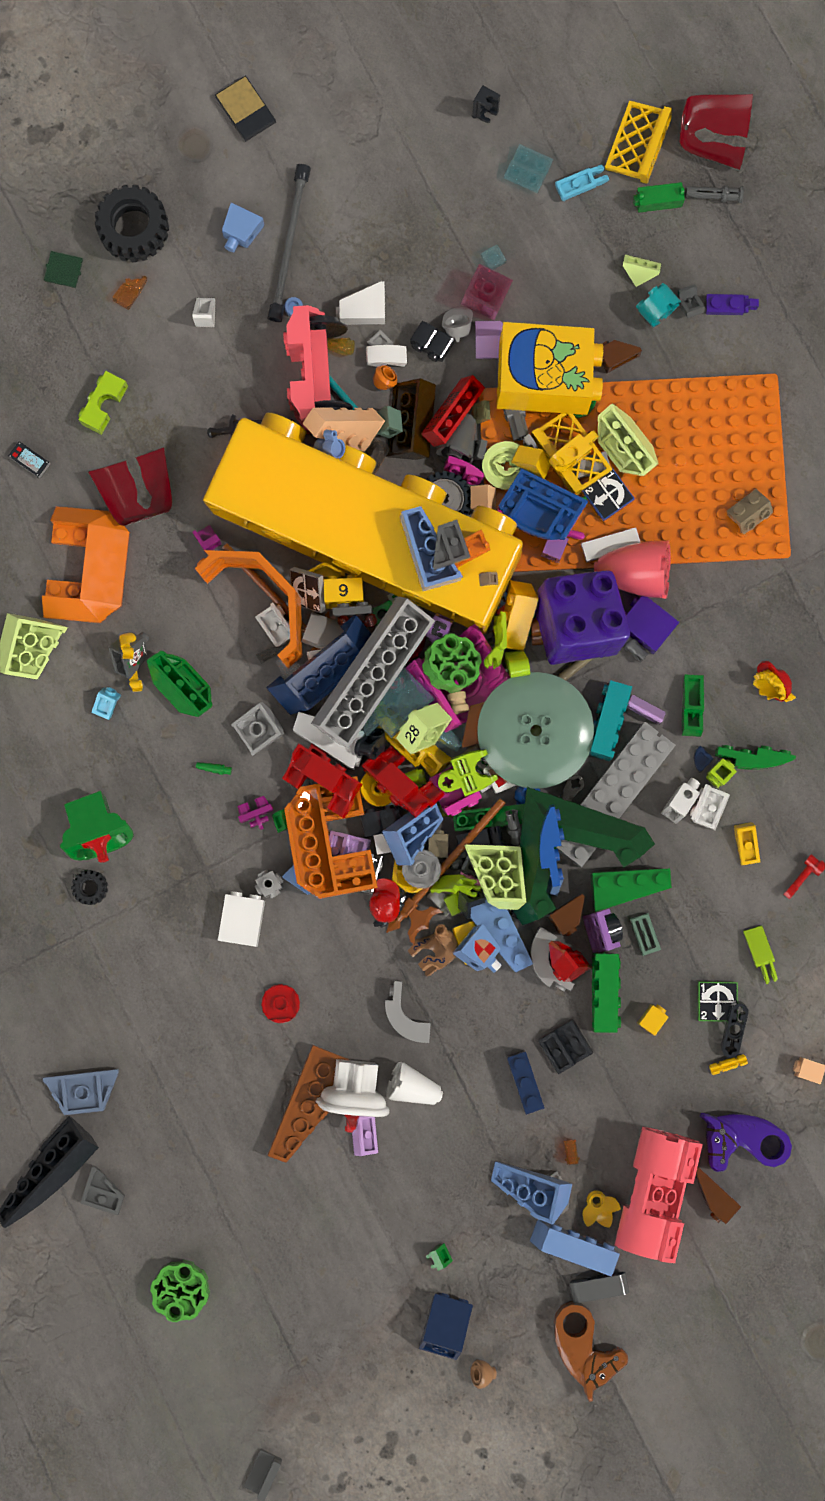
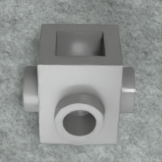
(276, 886)

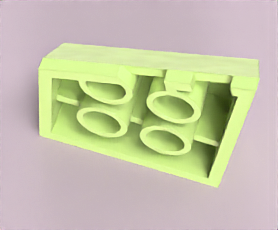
(499, 874)

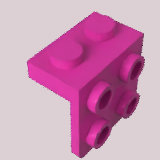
(455, 800)

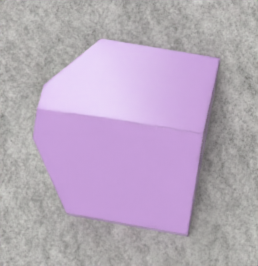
(487, 339)

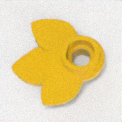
(601, 1211)

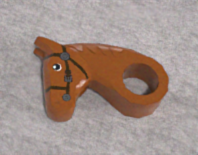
(586, 1365)

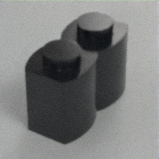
(431, 341)
(376, 821)

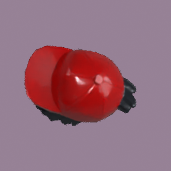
(386, 902)

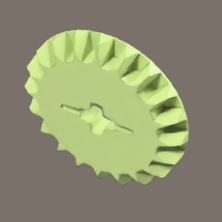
(492, 461)

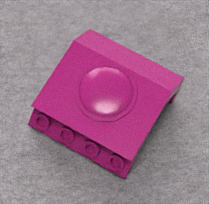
(476, 692)

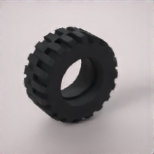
(129, 200)

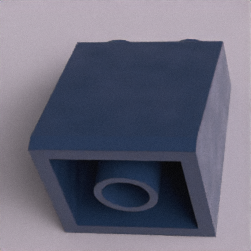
(446, 1326)

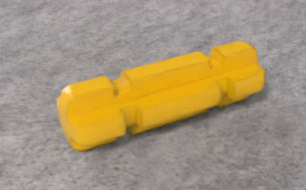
(728, 1064)

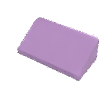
(646, 710)
(365, 1136)

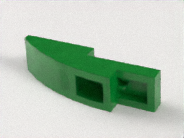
(761, 759)
(469, 819)

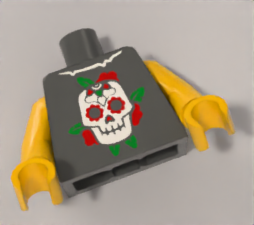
(128, 655)

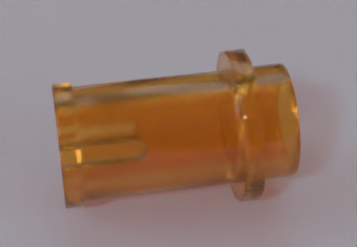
(571, 1152)

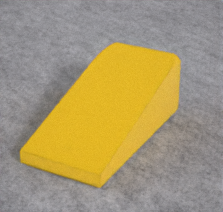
(747, 843)

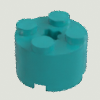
(658, 304)

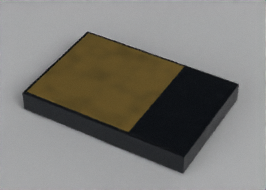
(245, 108)

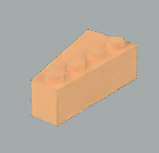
(353, 427)

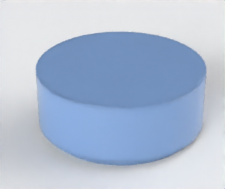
(293, 301)

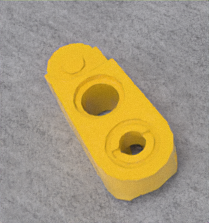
(573, 452)

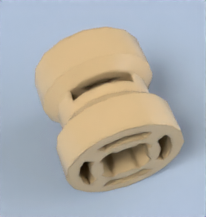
(457, 702)

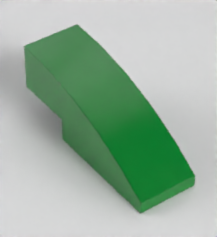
(693, 705)

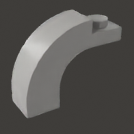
(540, 958)
(401, 1023)

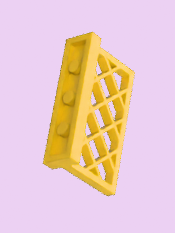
(654, 145)
(568, 477)

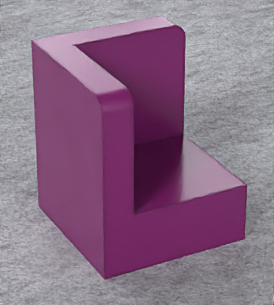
(207, 538)

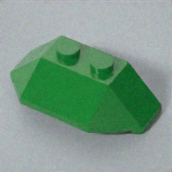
(180, 684)

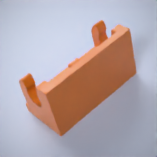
(476, 546)

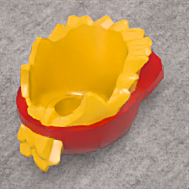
(773, 682)

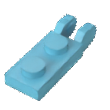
(580, 182)

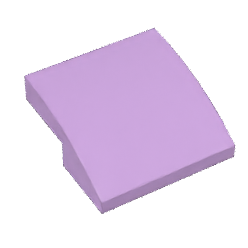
(346, 844)

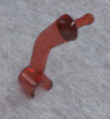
(370, 621)

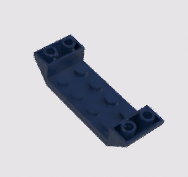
(322, 671)

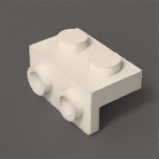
(274, 624)
(709, 807)

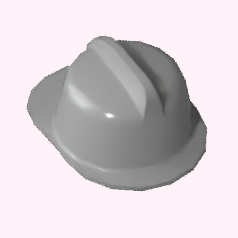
(457, 322)

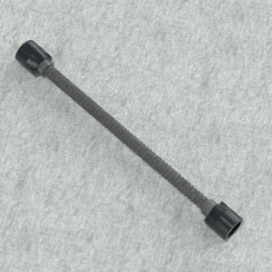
(301, 177)

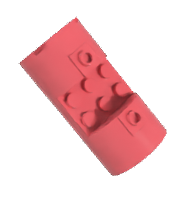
(651, 1220)

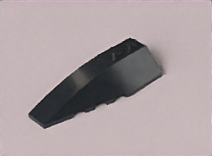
(58, 1161)

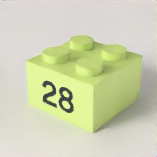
(423, 728)

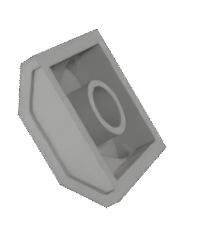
(258, 728)

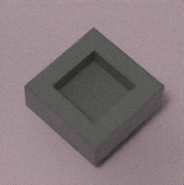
(479, 449)

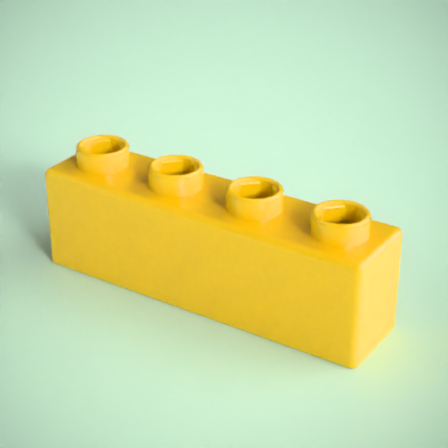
(353, 517)

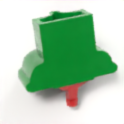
(93, 829)

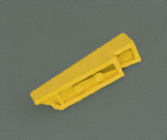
(431, 758)

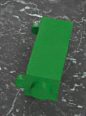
(659, 197)

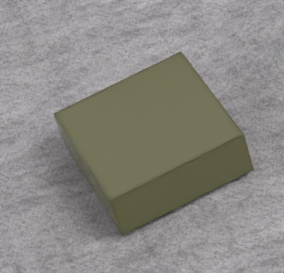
(481, 411)

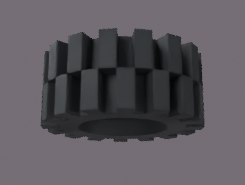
(78, 887)

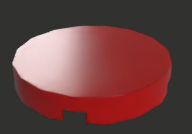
(280, 1003)

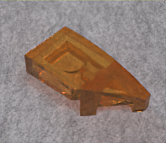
(129, 292)

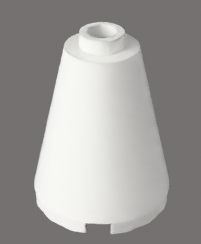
(412, 1086)

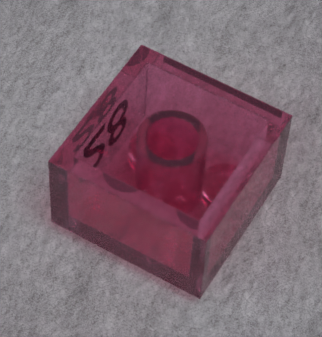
(486, 292)

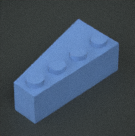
(504, 932)

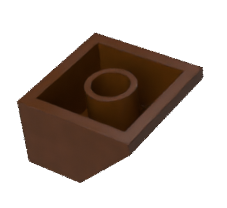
(567, 916)

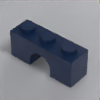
(525, 1082)

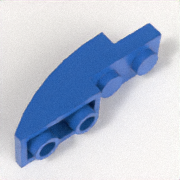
(550, 838)

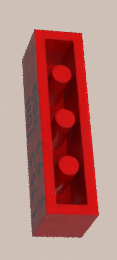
(453, 411)

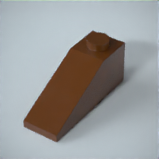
(716, 1199)

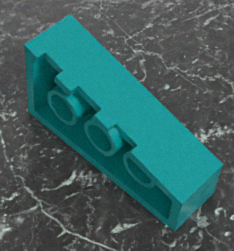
(609, 719)

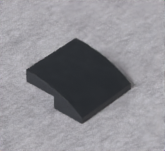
(565, 1046)

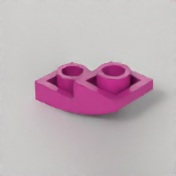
(469, 473)

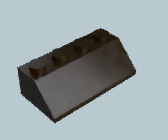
(416, 403)

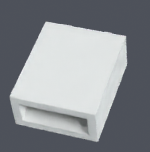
(241, 919)

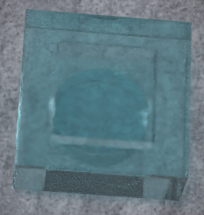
(493, 257)

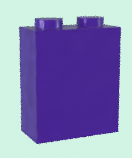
(649, 623)

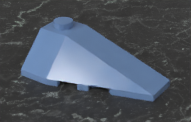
(536, 1192)

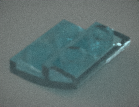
(528, 168)

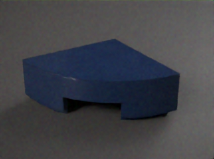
(701, 759)

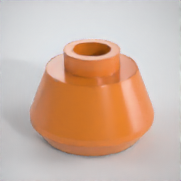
(384, 377)

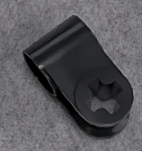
(372, 744)

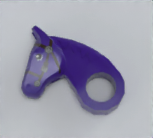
(730, 1131)

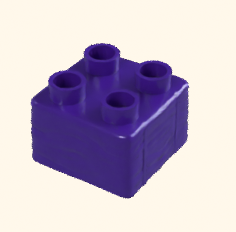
(581, 617)

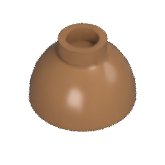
(482, 1374)

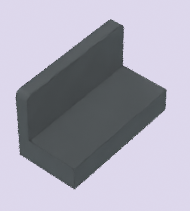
(263, 1474)

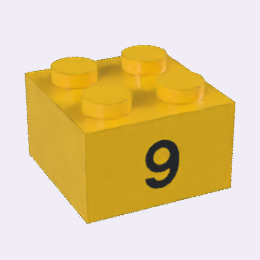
(343, 591)

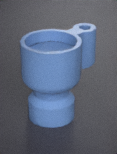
(330, 445)

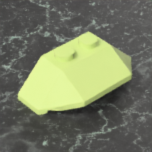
(625, 442)

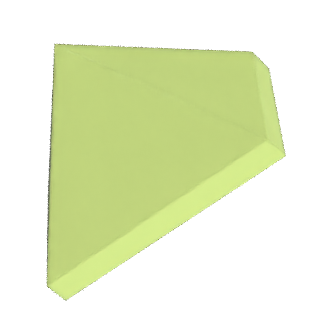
(640, 269)

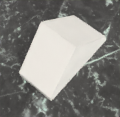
(204, 312)

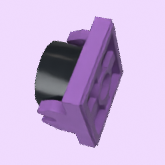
(607, 929)

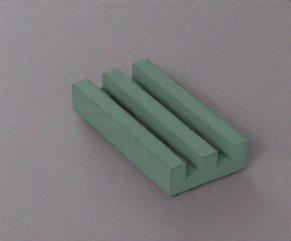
(637, 935)

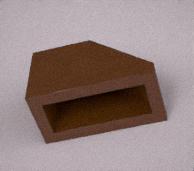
(618, 354)

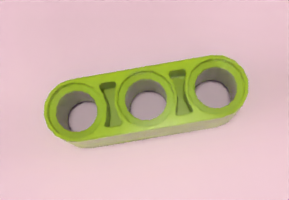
(517, 663)

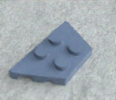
(82, 1091)

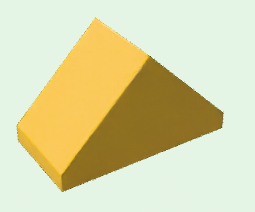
(532, 460)

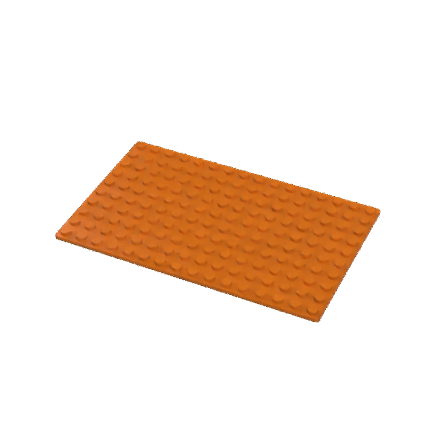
(712, 450)

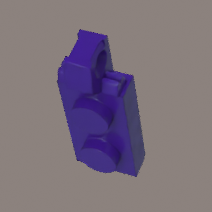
(729, 304)

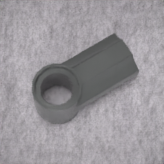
(517, 423)

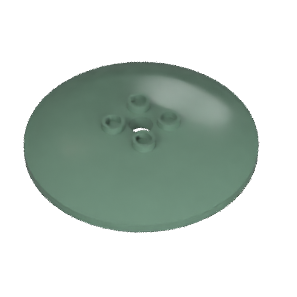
(532, 759)

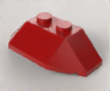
(567, 962)

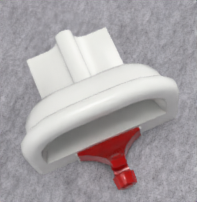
(353, 1092)

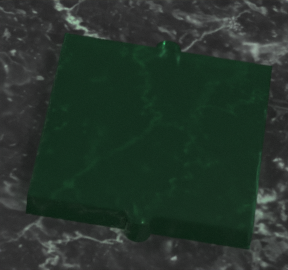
(63, 269)

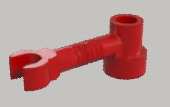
(814, 866)

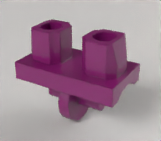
(263, 808)

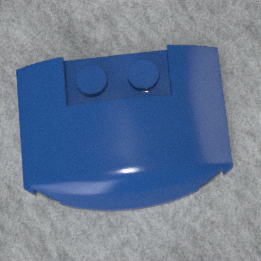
(541, 507)

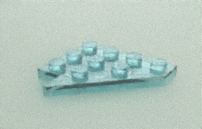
(398, 702)

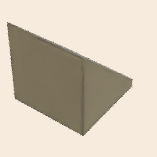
(488, 579)

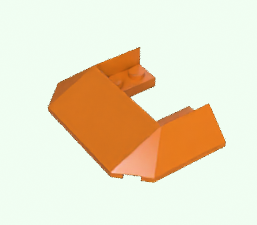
(102, 569)
(312, 851)

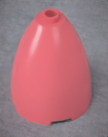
(640, 568)

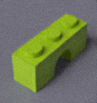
(107, 387)

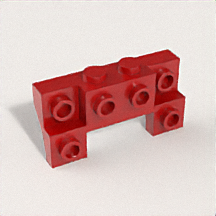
(333, 778)
(398, 785)

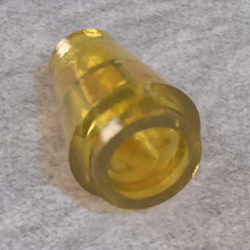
(343, 346)

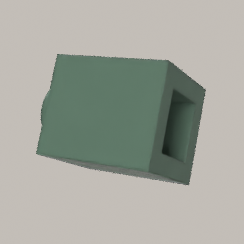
(393, 422)

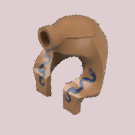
(442, 944)

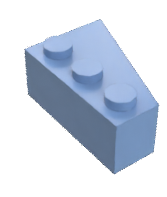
(410, 833)

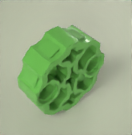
(442, 658)
(172, 1271)

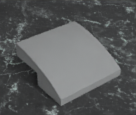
(321, 631)

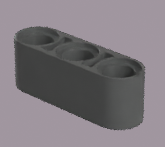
(599, 1287)

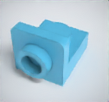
(105, 702)

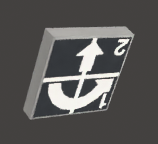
(309, 588)

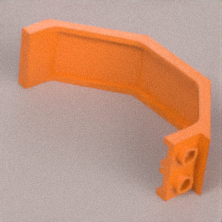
(216, 561)

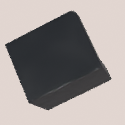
(466, 902)

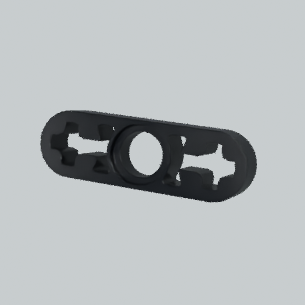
(739, 1036)

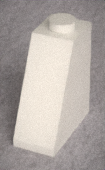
(363, 306)

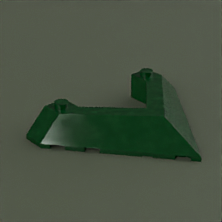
(579, 826)

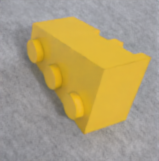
(519, 611)

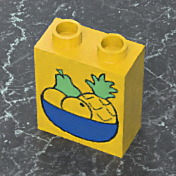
(548, 368)

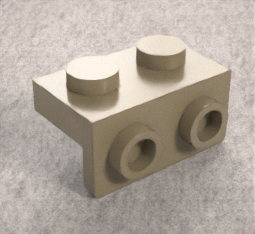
(750, 511)

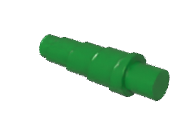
(214, 768)

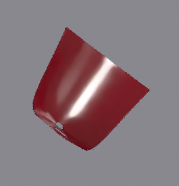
(721, 115)
(120, 491)

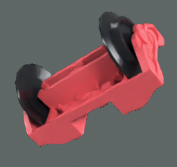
(307, 342)

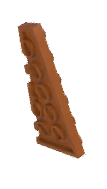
(302, 1110)

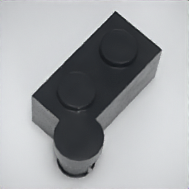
(485, 837)

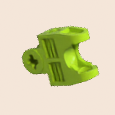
(469, 761)

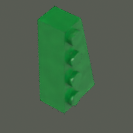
(624, 886)
(605, 993)

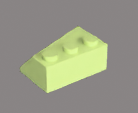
(27, 645)

